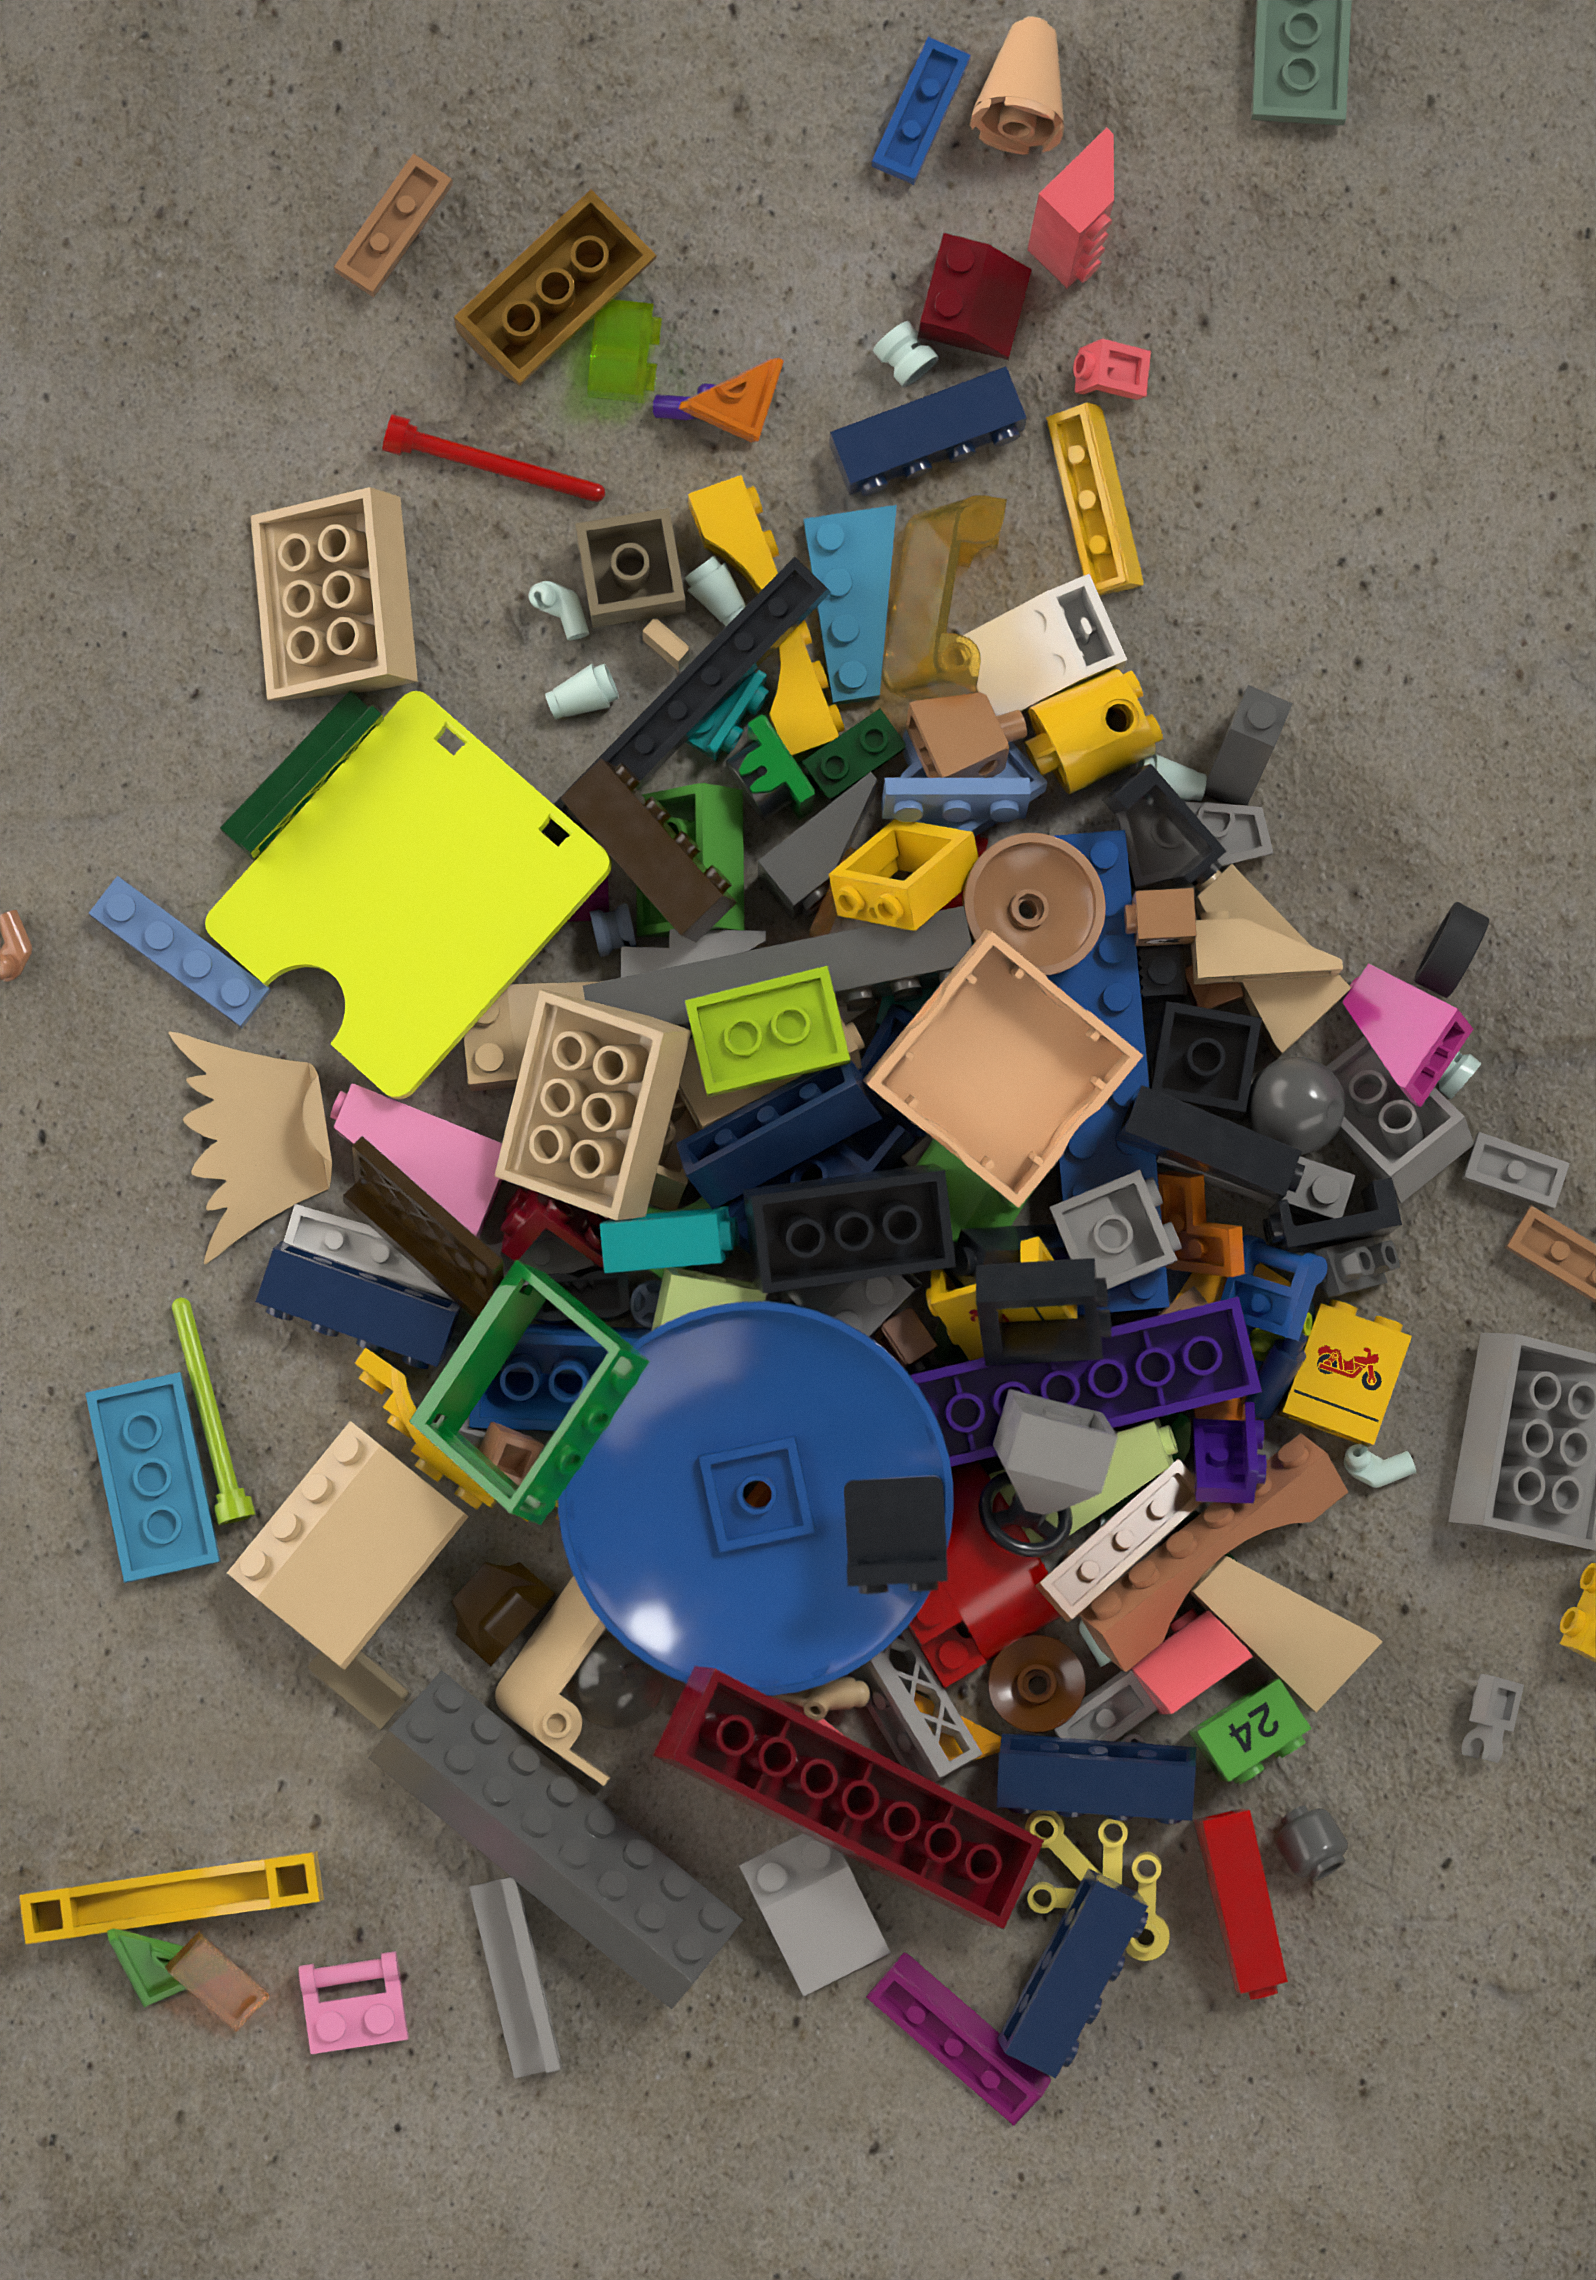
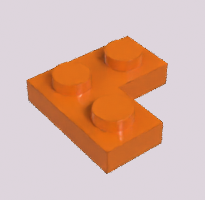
(1205, 1245)

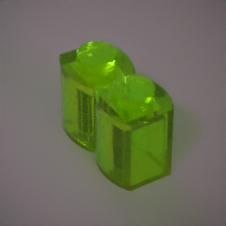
(622, 351)

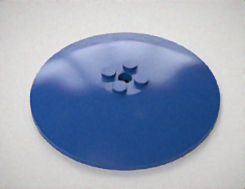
(662, 1513)

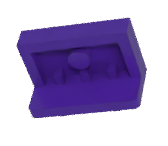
(1228, 1458)

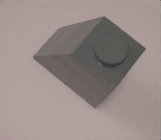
(1247, 747)

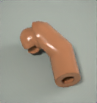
(16, 946)

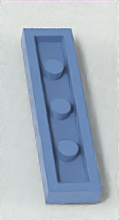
(179, 952)

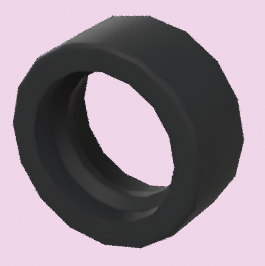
(1451, 950)

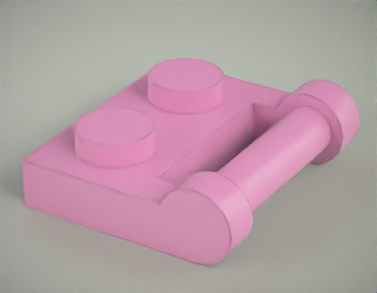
(356, 2019)

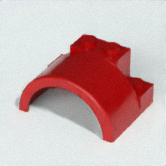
(984, 1589)

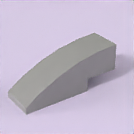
(684, 951)

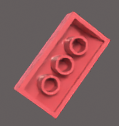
(1075, 214)

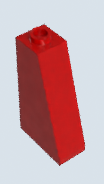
(1242, 1901)

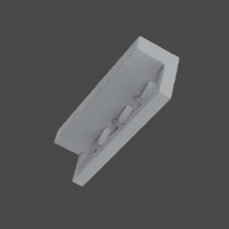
(900, 1719)
(516, 1977)

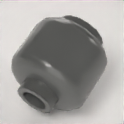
(1311, 1843)

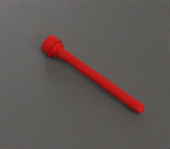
(405, 437)

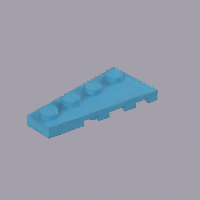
(854, 562)

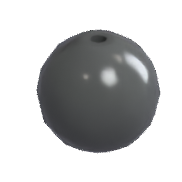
(1296, 1103)

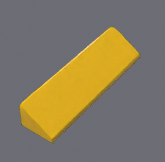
(1095, 498)

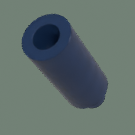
(1277, 1375)

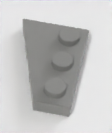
(1161, 851)

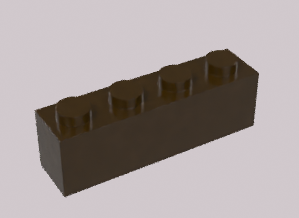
(649, 850)

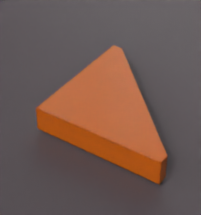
(739, 402)

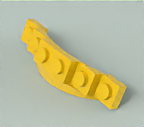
(432, 1461)

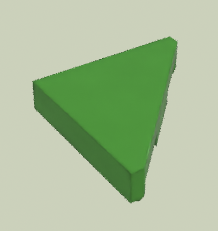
(145, 1964)

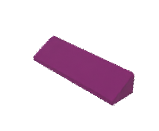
(957, 2038)

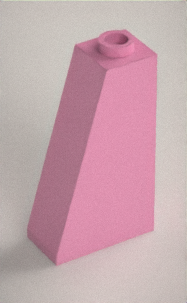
(436, 1154)

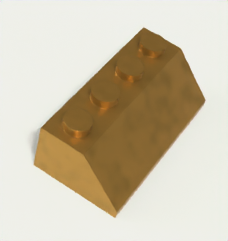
(553, 289)

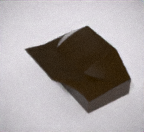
(498, 1608)

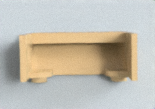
(541, 1671)

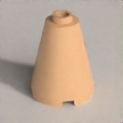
(1023, 92)

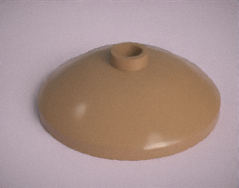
(1057, 887)

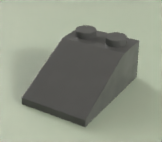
(800, 865)

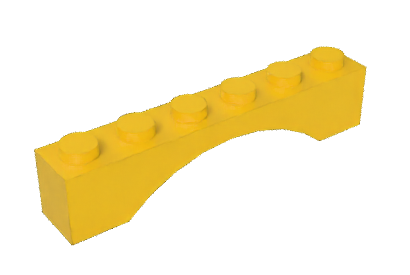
(731, 530)
(171, 1897)

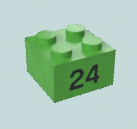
(1250, 1731)

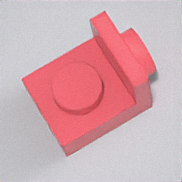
(1112, 369)

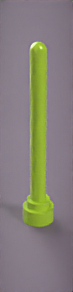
(232, 1501)

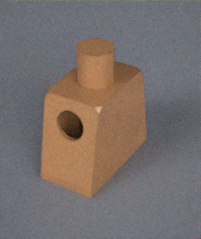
(962, 735)

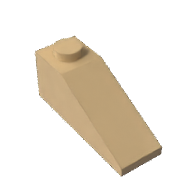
(1246, 951)

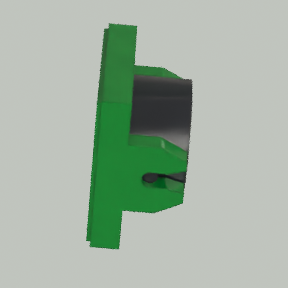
(770, 773)

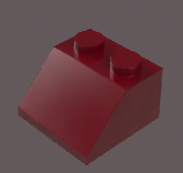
(974, 297)

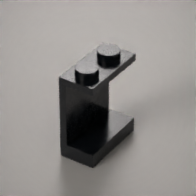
(1149, 781)

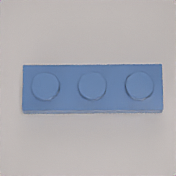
(955, 799)

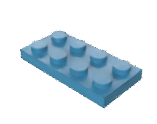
(153, 1477)

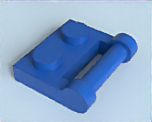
(1270, 1304)

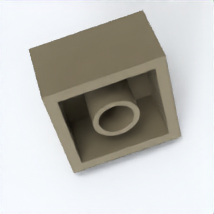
(630, 567)

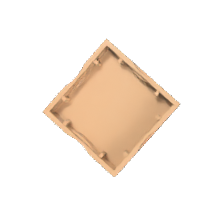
(1002, 1067)

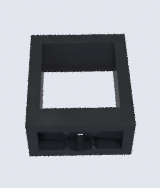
(1042, 1286)

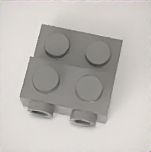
(1118, 1229)

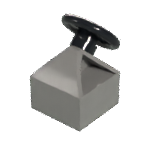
(1053, 1461)

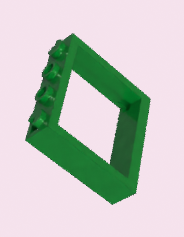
(479, 1361)

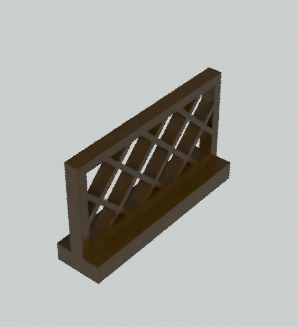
(422, 1230)

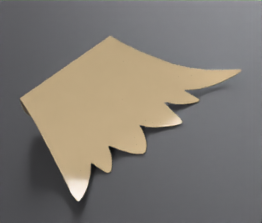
(266, 1132)

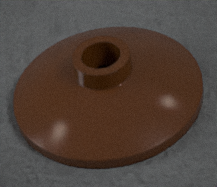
(1031, 1659)

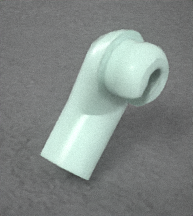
(563, 604)

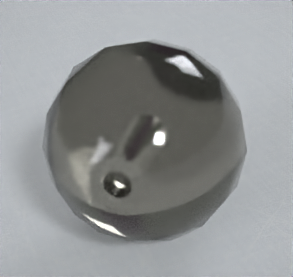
(615, 1686)

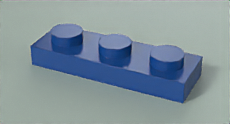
(921, 110)

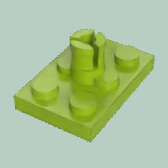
(767, 1031)

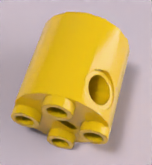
(1075, 736)

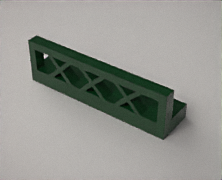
(300, 775)

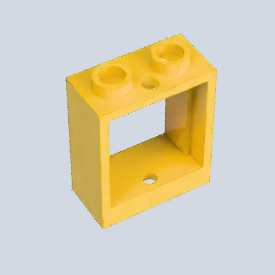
(934, 854)

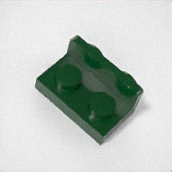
(853, 755)

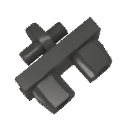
(1357, 1265)

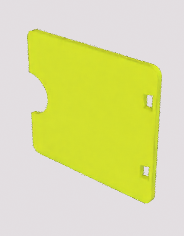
(413, 889)

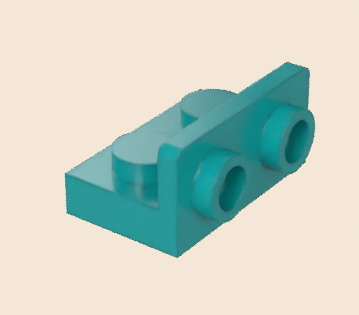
(722, 728)

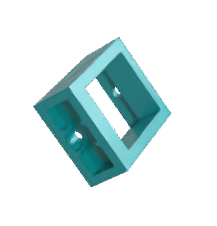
(669, 1239)

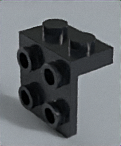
(895, 1533)

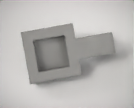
(1495, 1710)

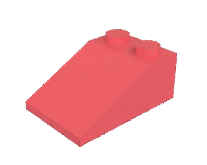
(1189, 1661)

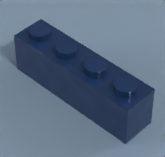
(928, 432)
(777, 1132)
(358, 1304)
(1096, 1778)
(1073, 1974)

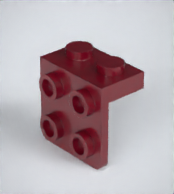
(533, 1212)

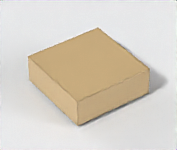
(666, 644)

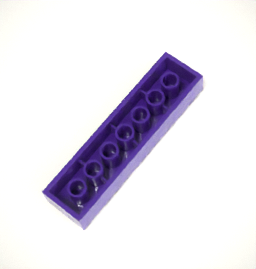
(1144, 1374)

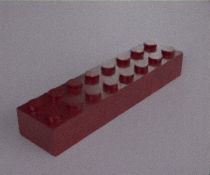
(848, 1797)

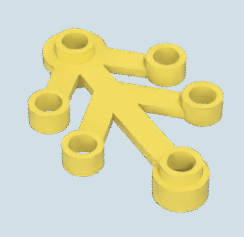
(1112, 1869)

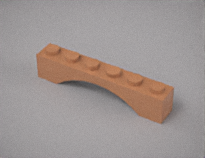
(1138, 1608)

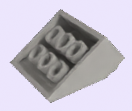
(1529, 1443)

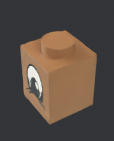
(1161, 917)

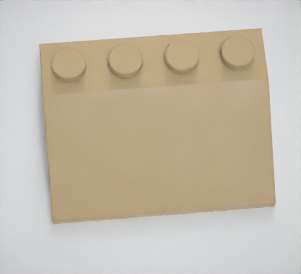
(334, 596)
(592, 1105)
(347, 1545)

